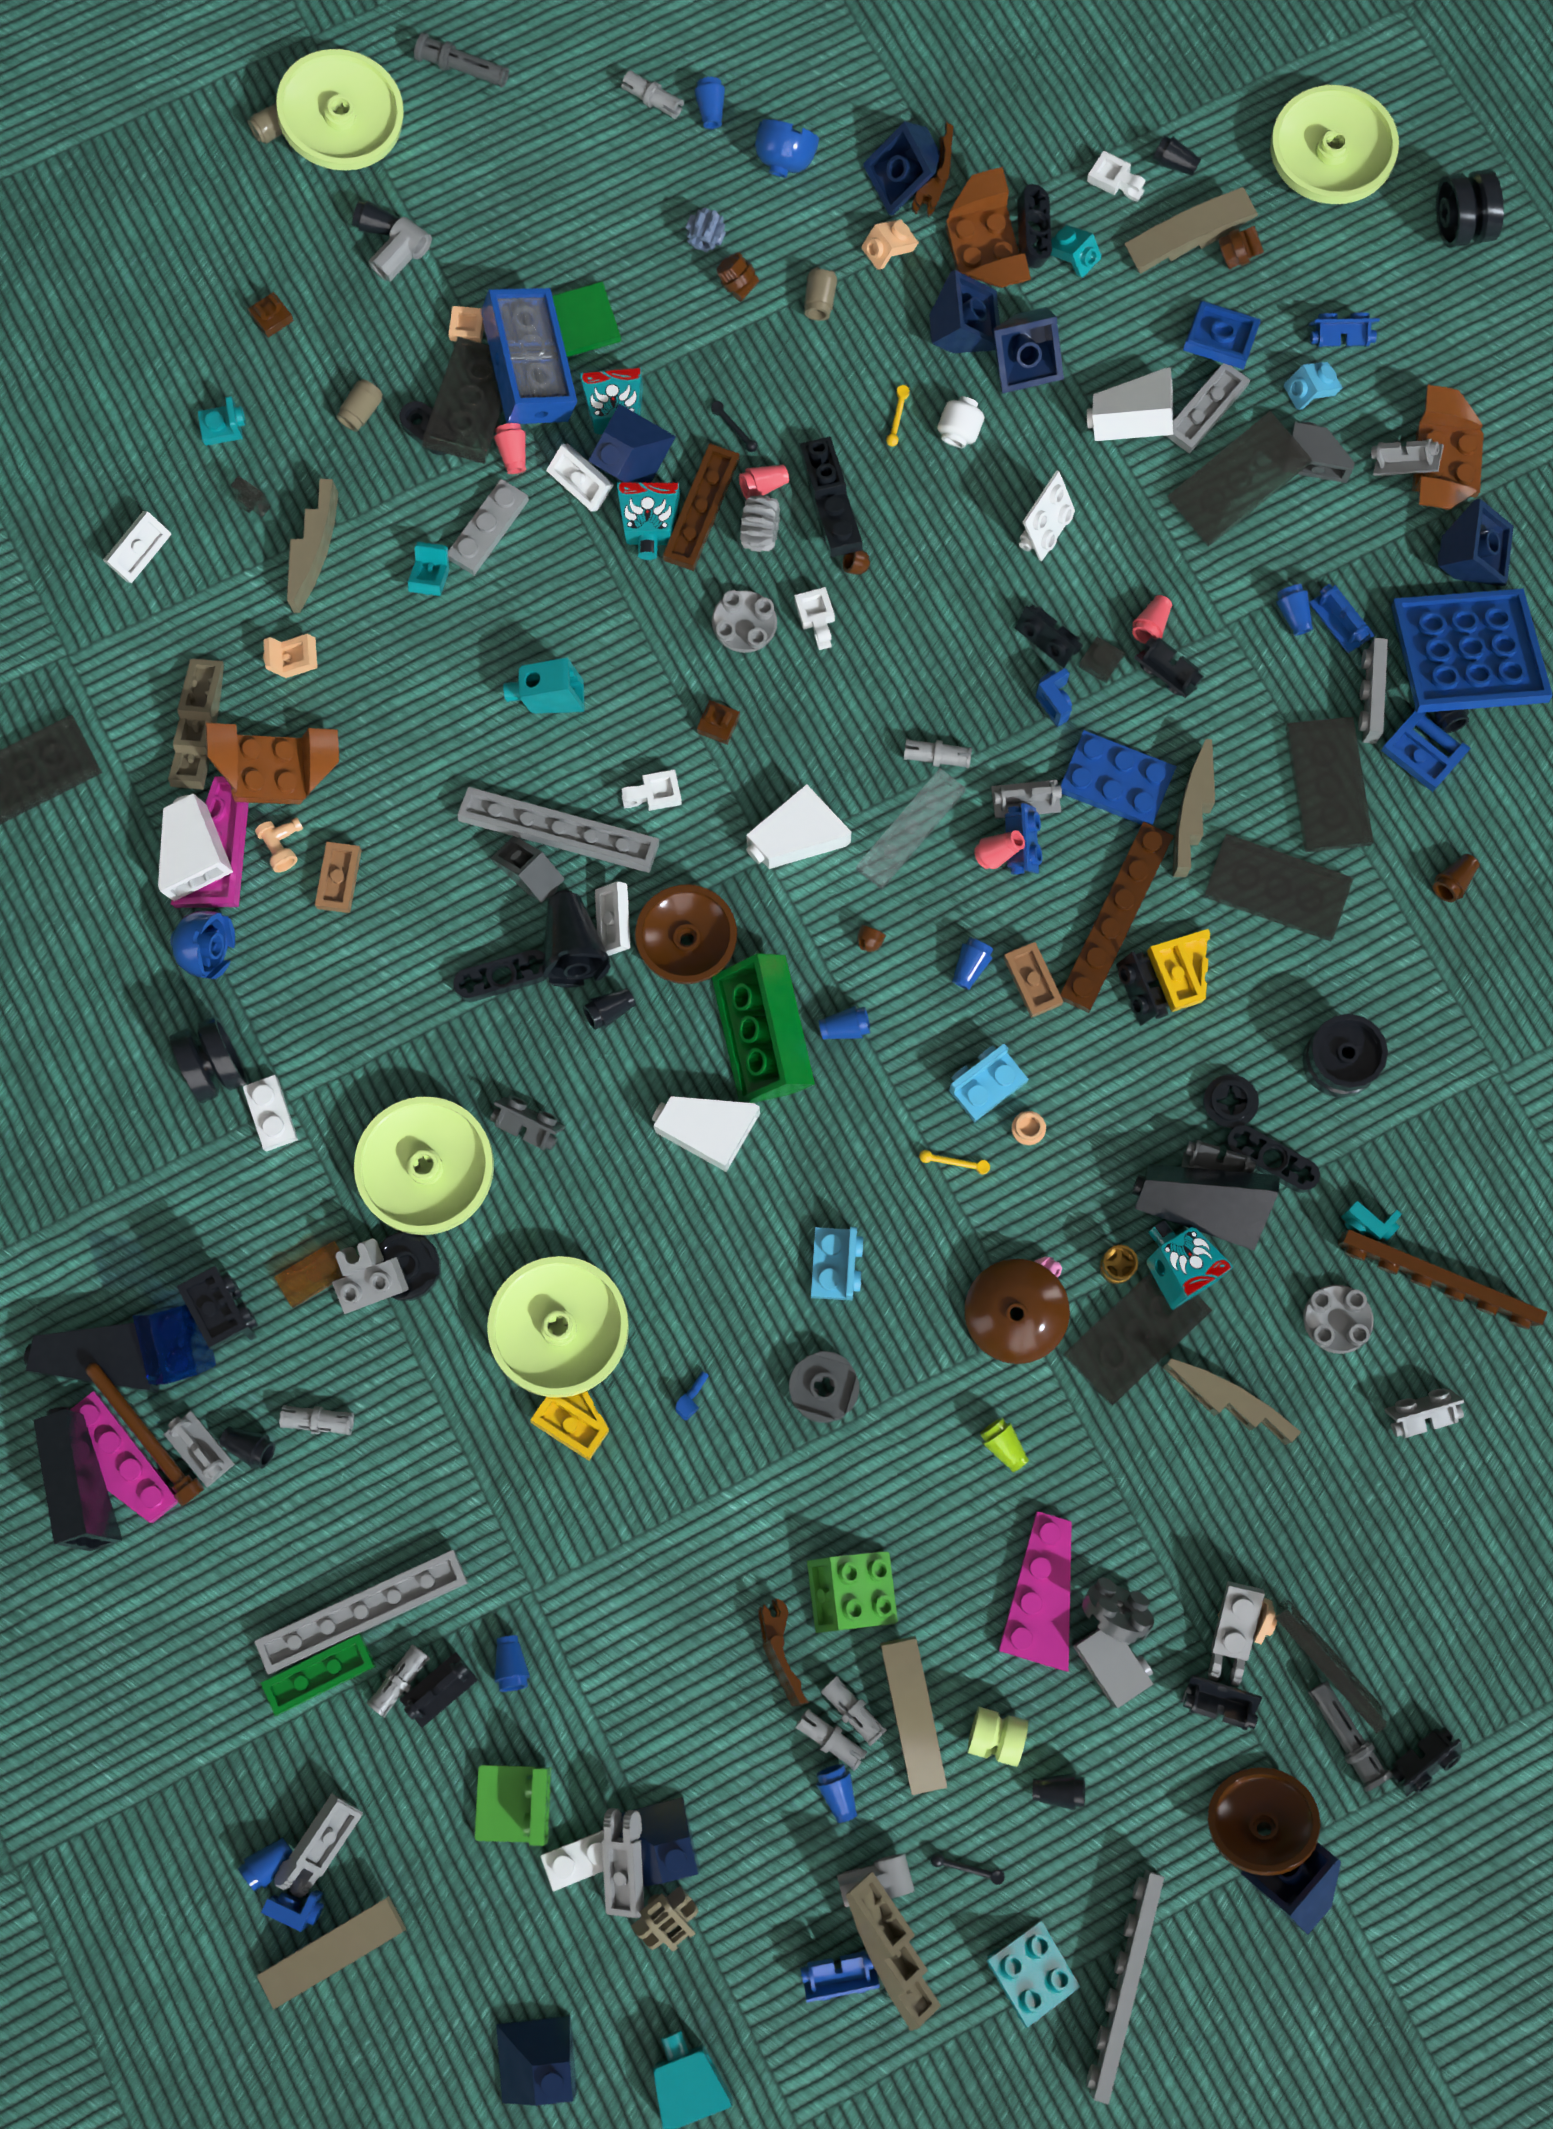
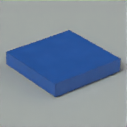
(1222, 335)

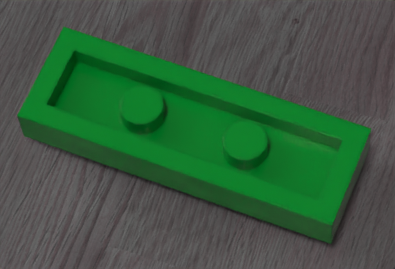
(318, 1674)

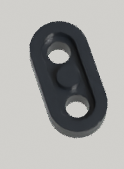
(411, 412)

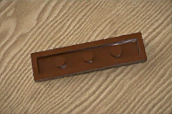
(701, 507)

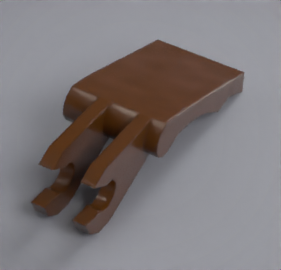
(931, 191)
(772, 1634)

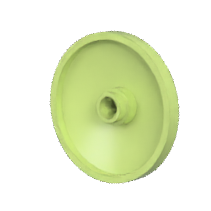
(339, 109)
(1334, 144)
(423, 1165)
(558, 1326)

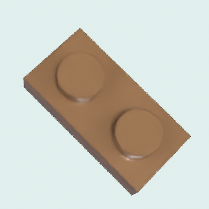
(338, 877)
(1033, 979)

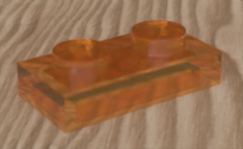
(310, 1275)

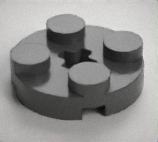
(806, 1397)
(1120, 1612)

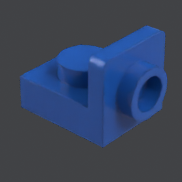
(1055, 702)
(287, 1910)

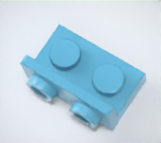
(987, 1082)
(835, 1263)

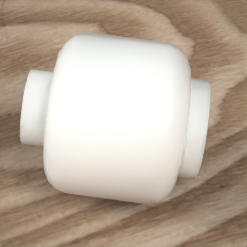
(960, 422)

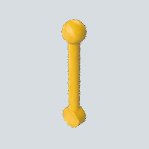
(902, 394)
(982, 1166)

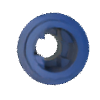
(710, 101)
(1295, 608)
(971, 962)
(846, 1024)
(510, 1666)
(837, 1791)
(263, 1865)

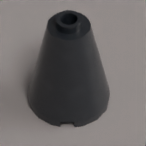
(572, 943)

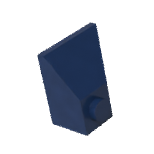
(902, 165)
(964, 315)
(1028, 350)
(631, 447)
(1477, 546)
(666, 1843)
(1304, 1892)
(537, 2061)

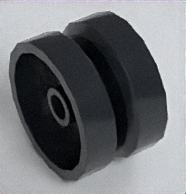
(1469, 208)
(1357, 1040)
(202, 1062)

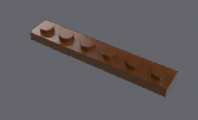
(1116, 917)
(1454, 1285)

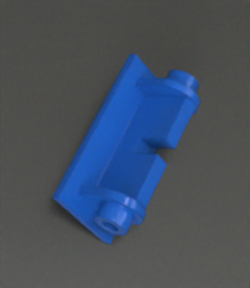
(1356, 328)
(1341, 618)
(1027, 822)
(825, 1982)

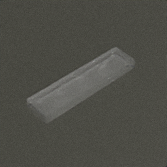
(910, 828)

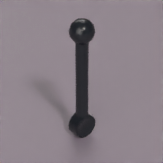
(718, 409)
(996, 1876)

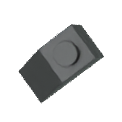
(1327, 455)
(528, 868)

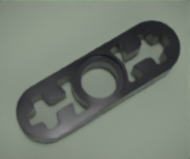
(1040, 215)
(480, 991)
(1300, 1162)

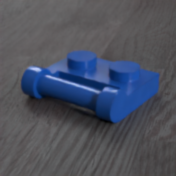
(1420, 756)

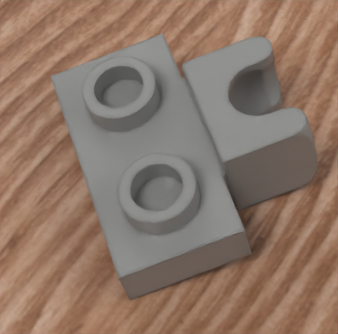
(367, 1276)

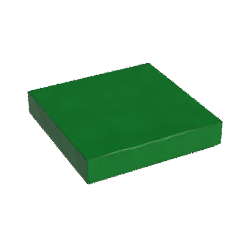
(586, 319)

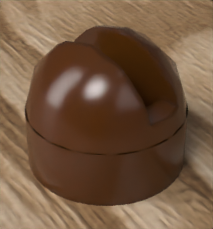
(856, 562)
(870, 939)

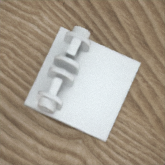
(1047, 518)

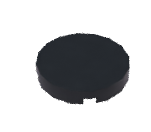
(417, 1261)

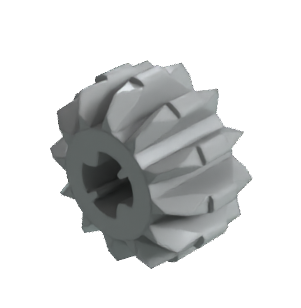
(760, 523)

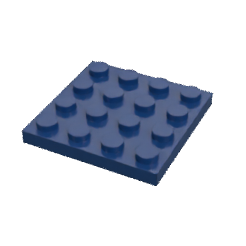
(1471, 650)

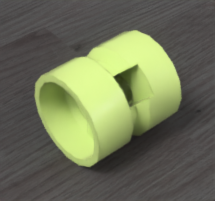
(997, 1736)

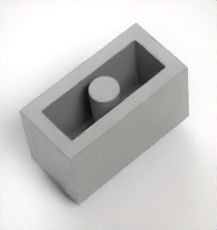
(1114, 1667)

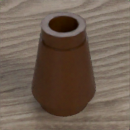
(1455, 879)

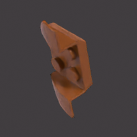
(983, 232)
(1456, 426)
(272, 767)

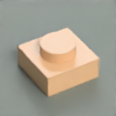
(466, 323)

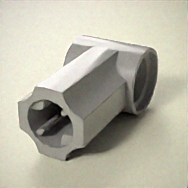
(404, 243)
(890, 1871)

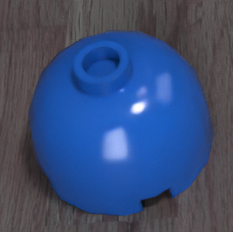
(784, 148)
(202, 942)

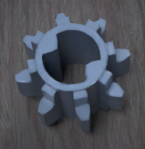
(705, 229)

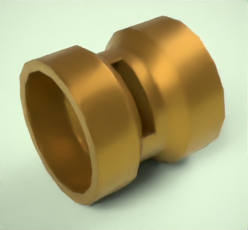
(1121, 1259)

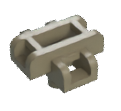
(663, 1916)

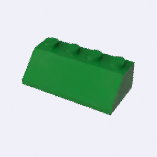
(762, 1028)

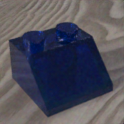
(171, 1344)

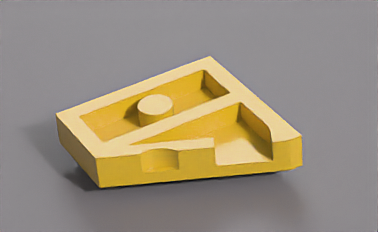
(1182, 969)
(572, 1422)

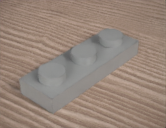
(1207, 407)
(487, 527)
(1373, 690)

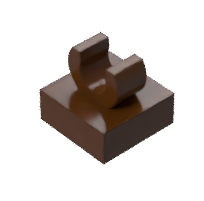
(270, 314)
(718, 722)

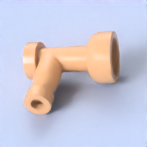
(281, 858)

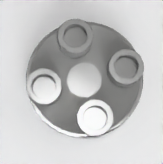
(744, 621)
(1338, 1319)

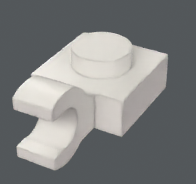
(1113, 174)
(815, 612)
(658, 790)

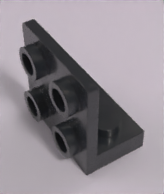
(215, 1307)

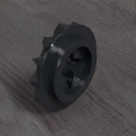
(1241, 1090)

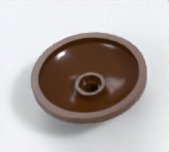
(682, 913)
(1020, 1285)
(1269, 1801)

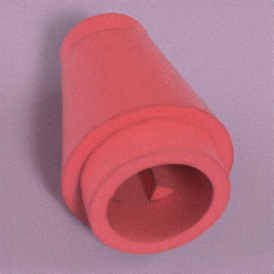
(512, 447)
(762, 480)
(1152, 619)
(997, 849)

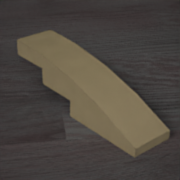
(1191, 228)
(309, 553)
(196, 707)
(1196, 800)
(1219, 1393)
(913, 1715)
(889, 1949)
(331, 1952)

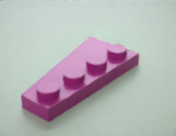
(231, 824)
(123, 1463)
(1041, 1600)

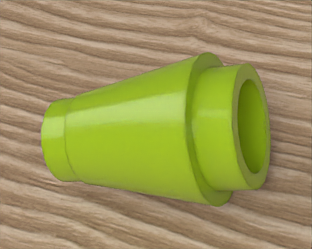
(1004, 1444)

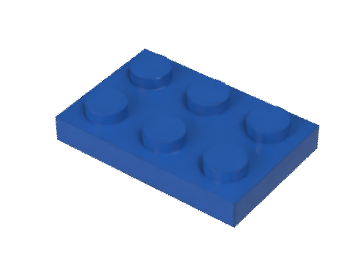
(1117, 779)

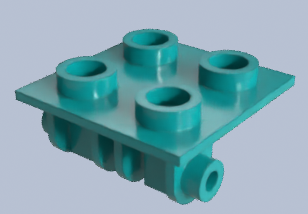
(1033, 1974)

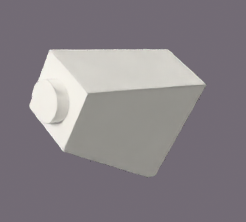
(1134, 408)
(797, 831)
(189, 849)
(706, 1126)

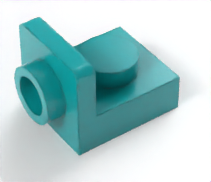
(222, 423)

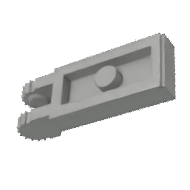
(1235, 1629)
(318, 1846)
(623, 1864)

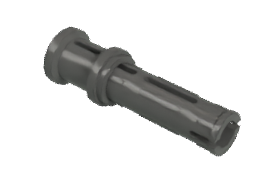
(448, 57)
(1357, 1750)

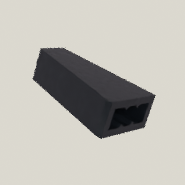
(1212, 1201)
(111, 1347)
(74, 1483)

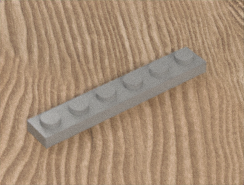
(558, 829)
(361, 1612)
(1121, 2000)

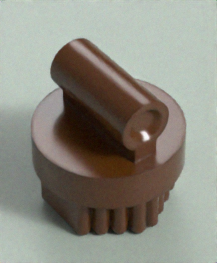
(1240, 246)
(737, 276)

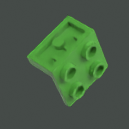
(852, 1591)
(513, 1804)

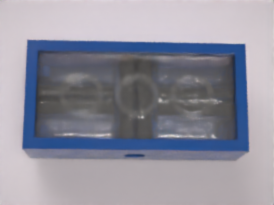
(528, 355)

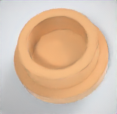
(1028, 1128)

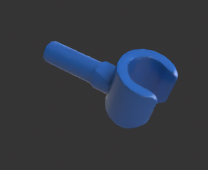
(685, 1405)

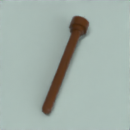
(184, 1486)

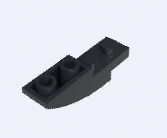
(830, 497)

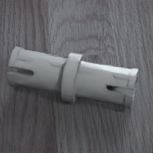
(652, 94)
(937, 753)
(316, 1420)
(398, 1680)
(853, 1711)
(831, 1739)

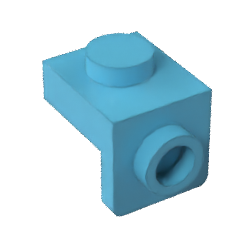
(1312, 382)

